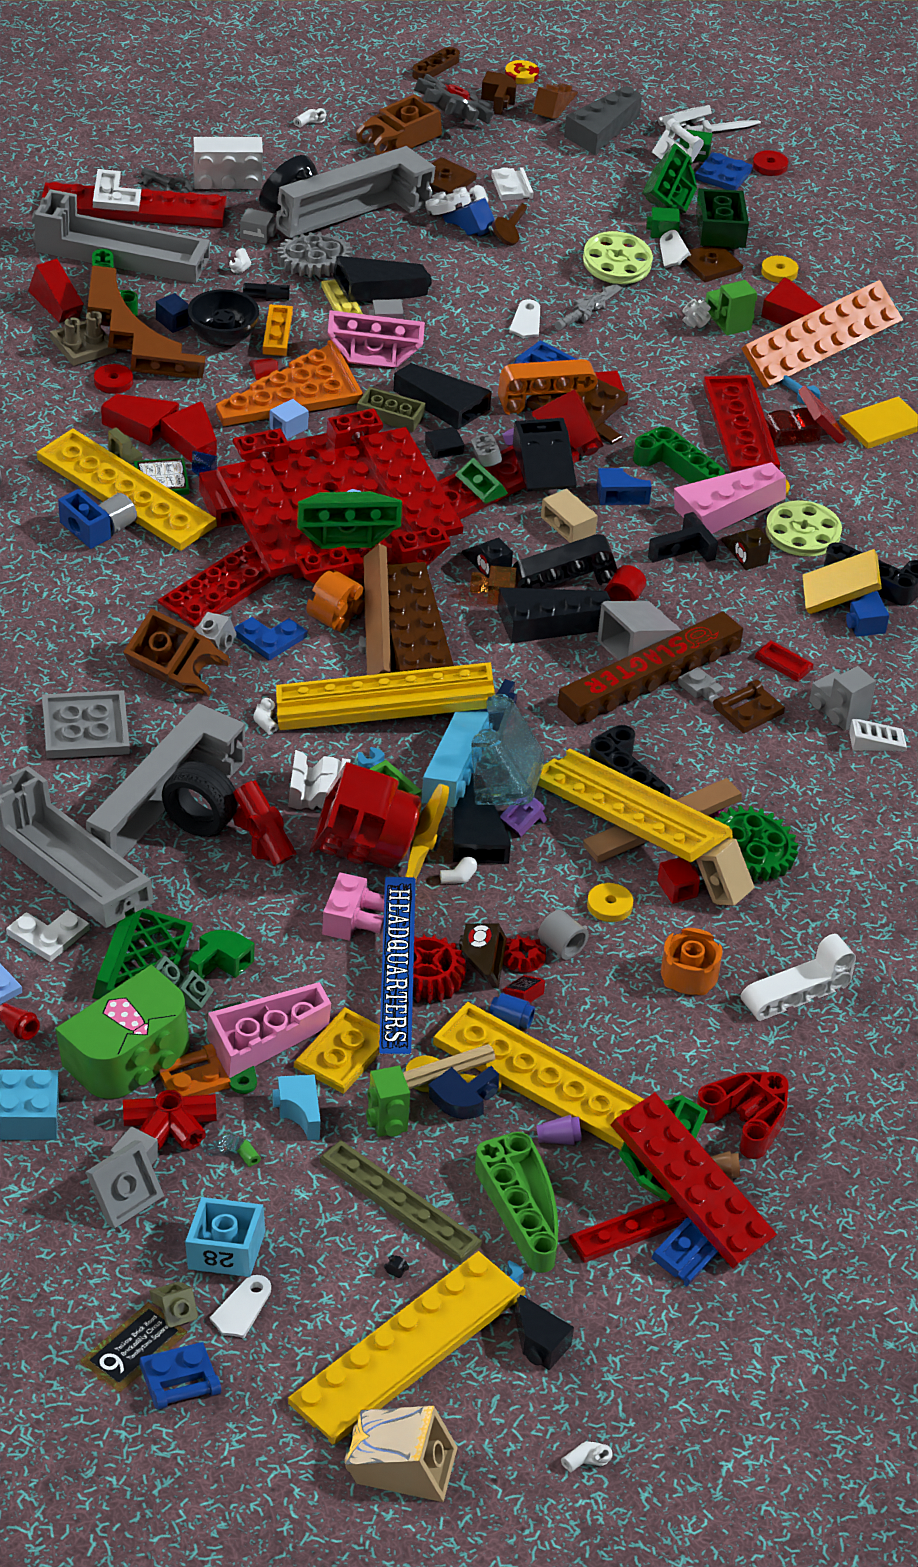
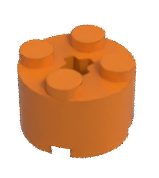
(336, 600)
(691, 961)

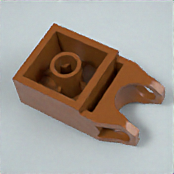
(402, 124)
(173, 653)

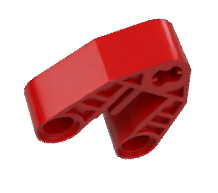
(757, 1098)

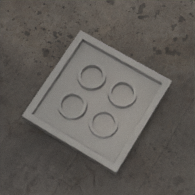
(85, 724)

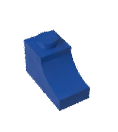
(472, 218)
(619, 488)
(868, 615)

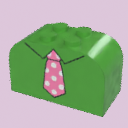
(126, 1035)

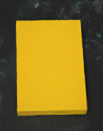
(881, 422)
(841, 581)
(341, 1050)

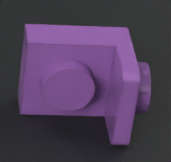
(522, 817)

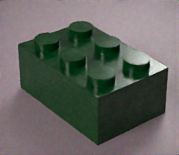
(722, 218)

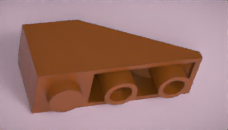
(553, 99)

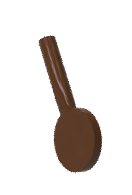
(506, 229)

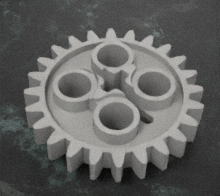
(312, 254)

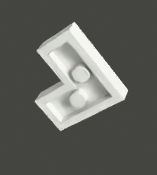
(111, 196)
(48, 939)

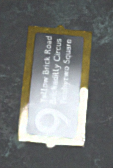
(119, 1355)

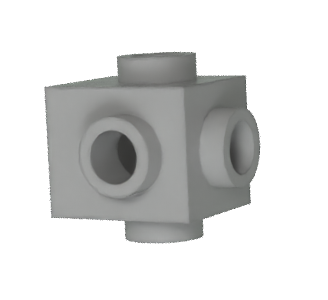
(218, 630)

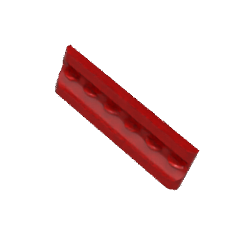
(218, 586)

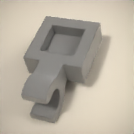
(700, 683)

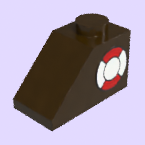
(749, 547)
(484, 949)

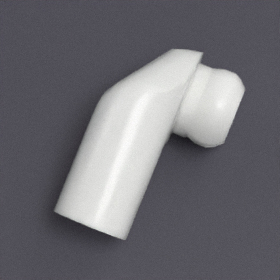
(310, 116)
(478, 192)
(241, 263)
(263, 715)
(461, 873)
(587, 1453)

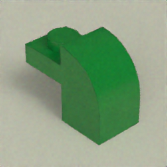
(222, 950)

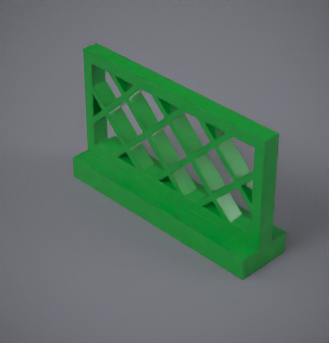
(122, 942)

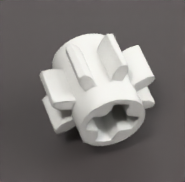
(696, 313)

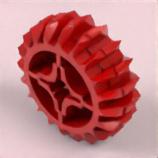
(429, 959)

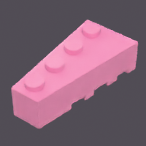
(731, 496)
(266, 1026)

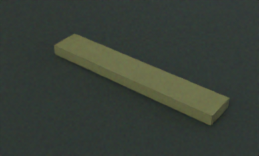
(400, 1201)

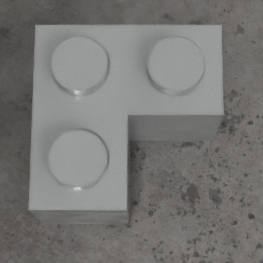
(844, 696)

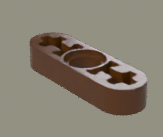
(444, 58)

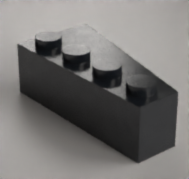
(549, 613)

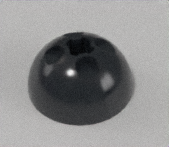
(283, 175)
(223, 316)

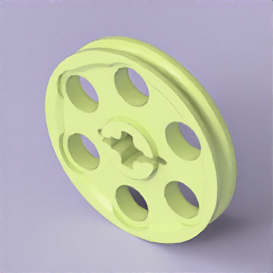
(617, 257)
(793, 528)

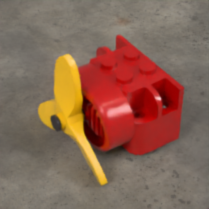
(376, 821)

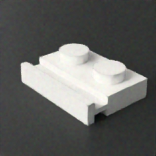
(695, 114)
(512, 184)

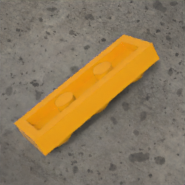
(277, 330)

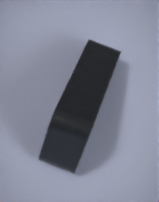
(566, 563)
(896, 584)
(615, 751)

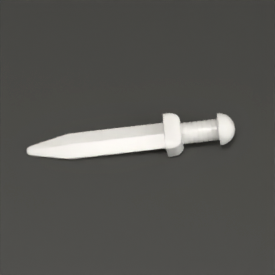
(707, 127)

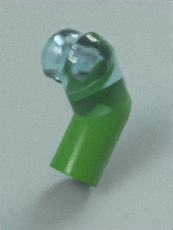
(242, 1146)

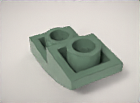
(193, 987)

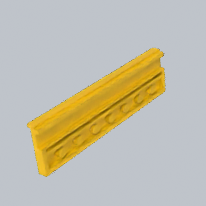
(384, 696)
(633, 806)
(406, 1346)

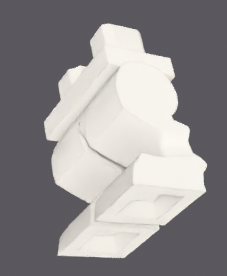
(311, 784)

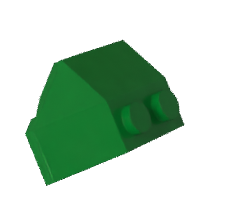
(672, 181)
(348, 518)
(691, 1116)

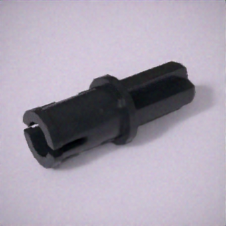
(267, 291)

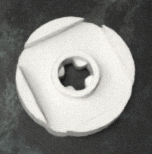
(445, 203)

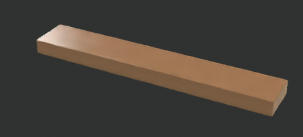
(377, 611)
(706, 800)

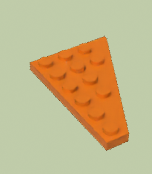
(312, 380)

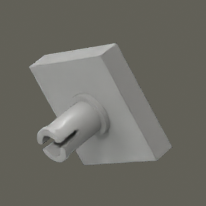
(124, 1184)

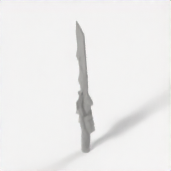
(590, 302)

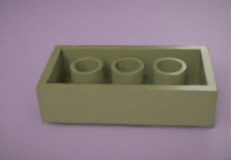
(393, 408)

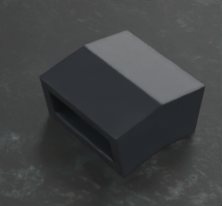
(444, 442)

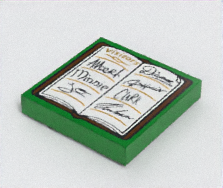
(167, 472)

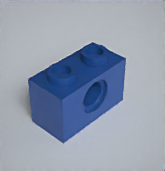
(84, 518)

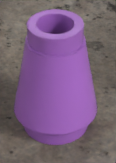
(560, 1131)

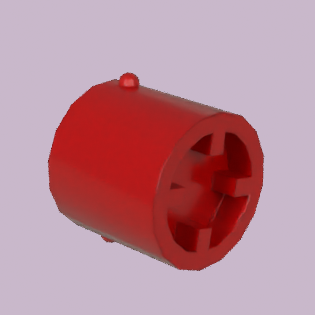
(626, 584)

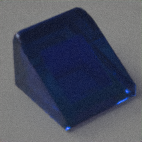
(203, 462)

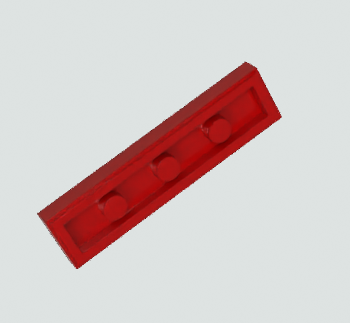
(627, 1229)

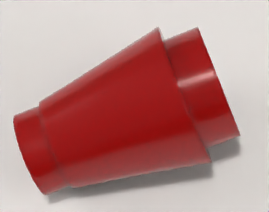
(19, 1021)

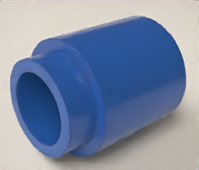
(513, 1010)

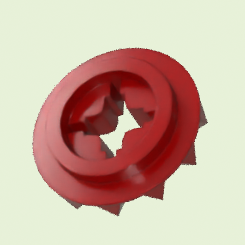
(517, 961)

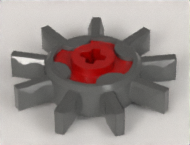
(454, 99)

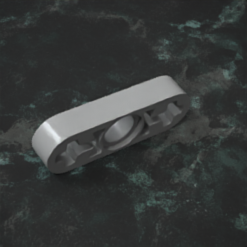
(486, 450)

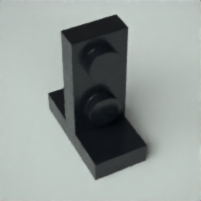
(691, 538)

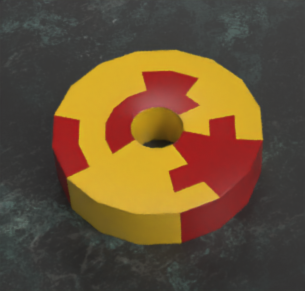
(522, 71)

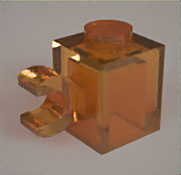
(499, 577)

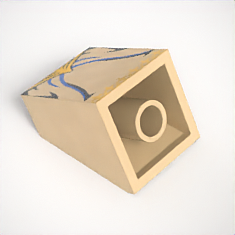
(402, 1451)

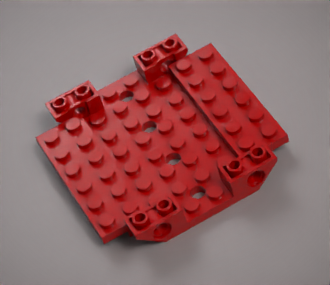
(348, 457)

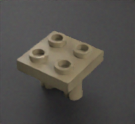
(82, 341)

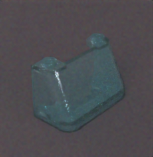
(505, 756)

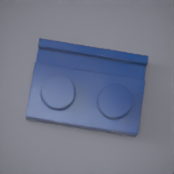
(685, 1252)

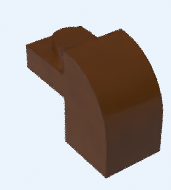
(500, 89)

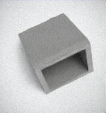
(632, 626)

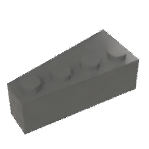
(603, 119)

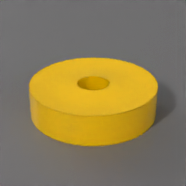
(777, 267)
(610, 892)

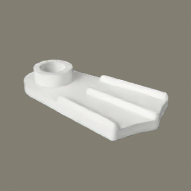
(673, 249)
(526, 321)
(242, 1307)

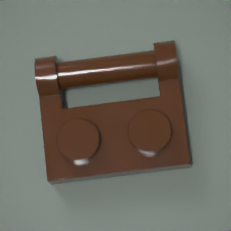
(752, 713)

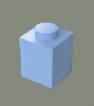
(289, 417)

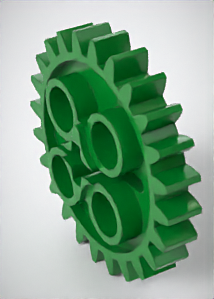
(765, 856)

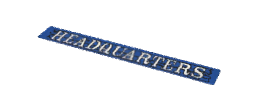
(397, 966)

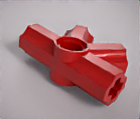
(263, 824)
(171, 1115)

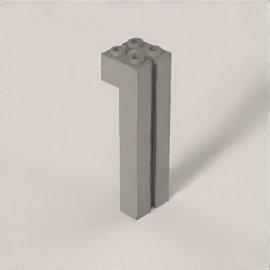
(354, 189)
(134, 248)
(137, 802)
(67, 853)

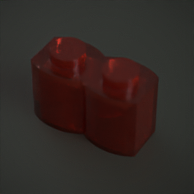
(793, 427)

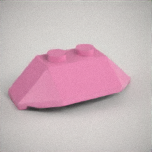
(374, 339)

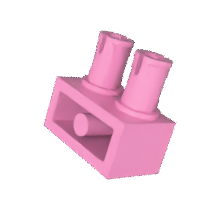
(345, 906)

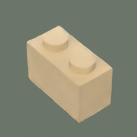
(569, 516)
(725, 873)

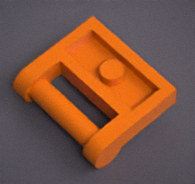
(199, 1080)

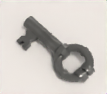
(169, 183)

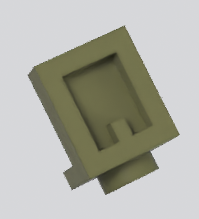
(122, 446)
(177, 1303)

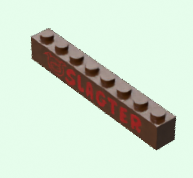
(649, 668)

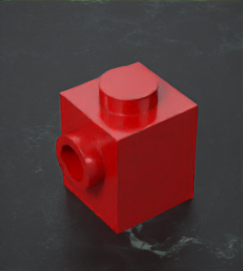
(678, 879)

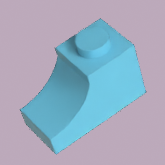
(299, 1102)

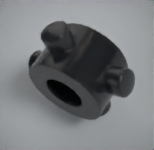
(306, 173)
(396, 1266)

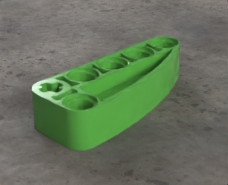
(522, 1195)

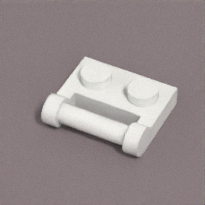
(666, 141)

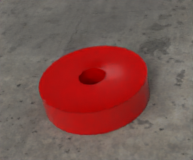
(770, 163)
(113, 378)

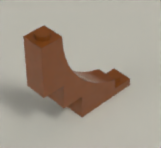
(150, 350)

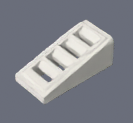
(868, 737)

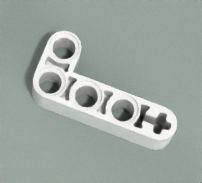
(799, 984)

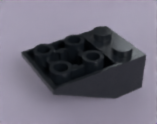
(544, 454)

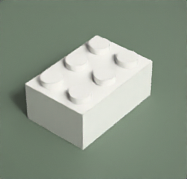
(228, 162)

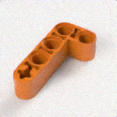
(543, 378)

